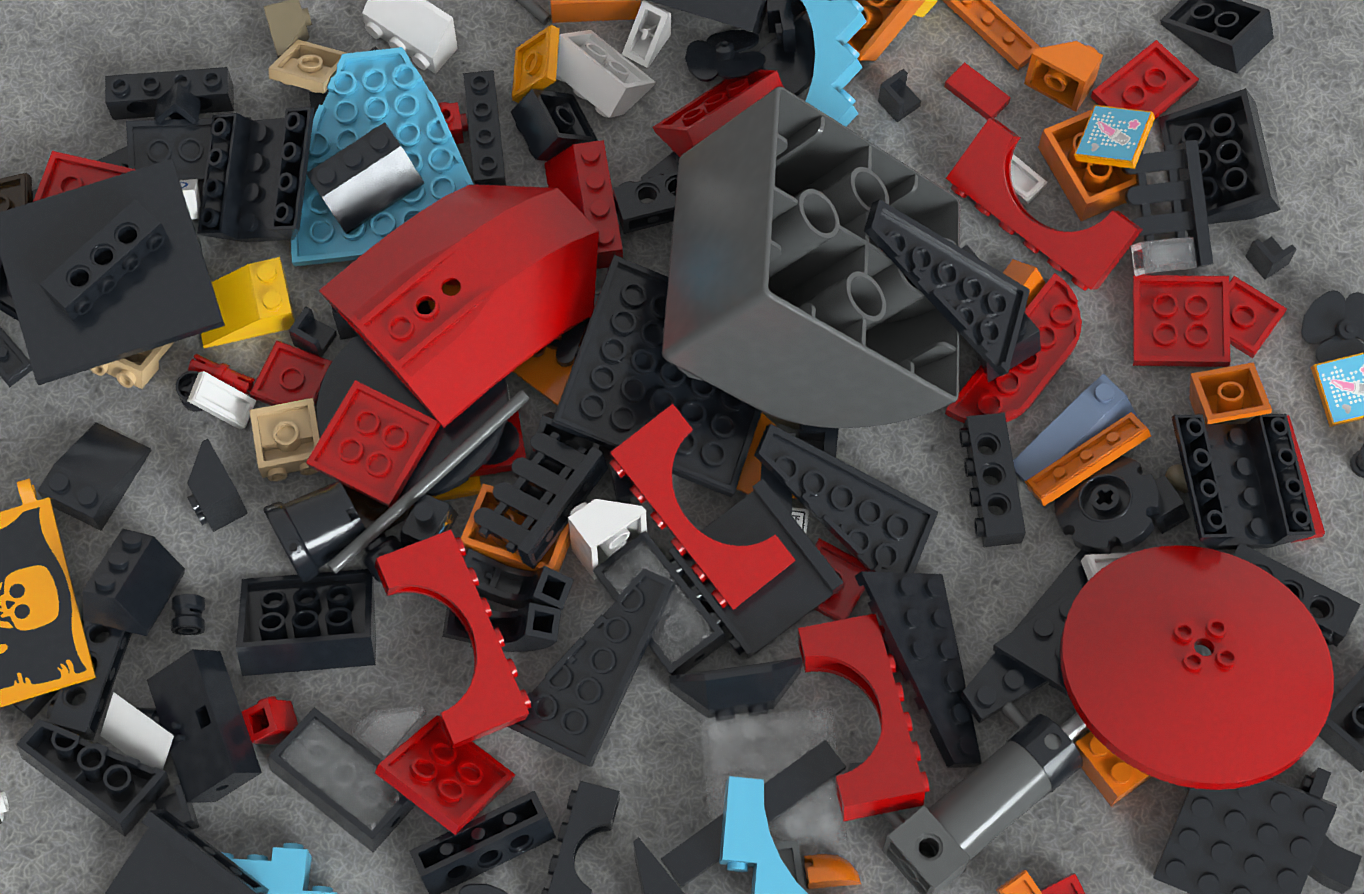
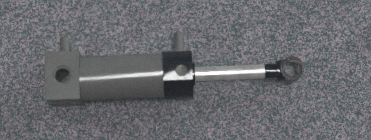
(985, 801)

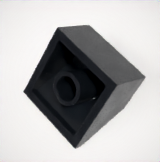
(551, 123)
(213, 491)

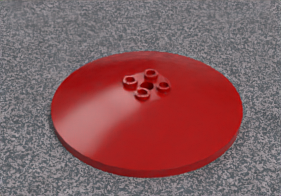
(1188, 714)

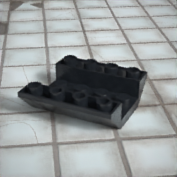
(256, 176)
(1243, 482)

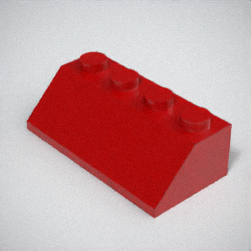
(714, 109)
(585, 180)

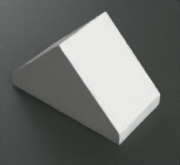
(648, 34)

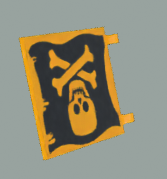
(39, 614)

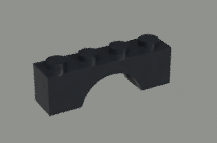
(591, 814)

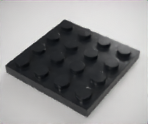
(1245, 840)

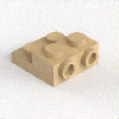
(306, 66)
(134, 369)
(285, 438)

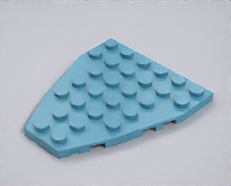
(362, 96)

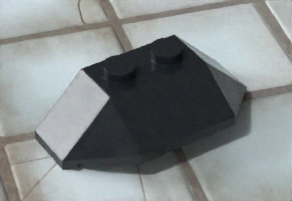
(736, 689)

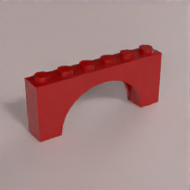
(986, 178)
(730, 569)
(439, 571)
(890, 775)

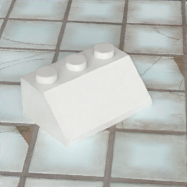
(416, 26)
(600, 73)
(603, 529)

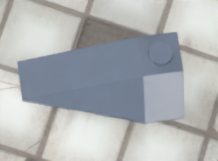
(1083, 419)

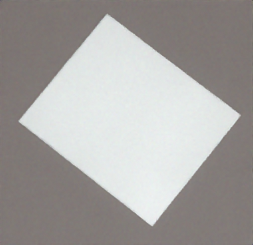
(136, 733)

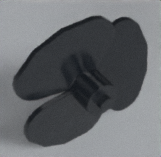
(722, 56)
(1335, 317)

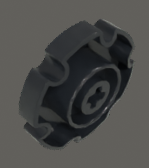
(1110, 508)

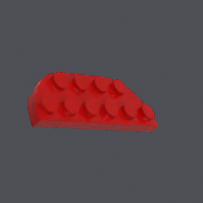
(1060, 325)

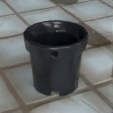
(315, 527)

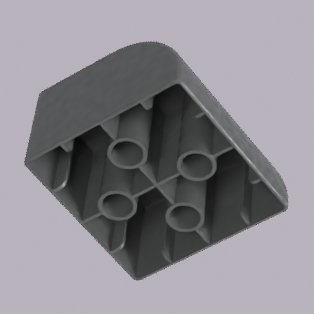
(784, 287)

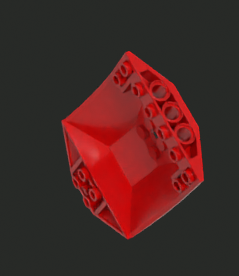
(523, 278)

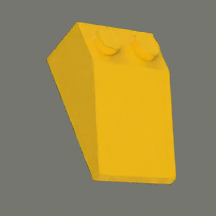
(252, 303)

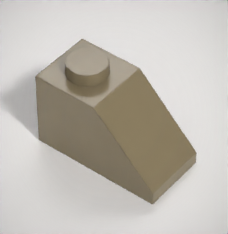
(287, 23)

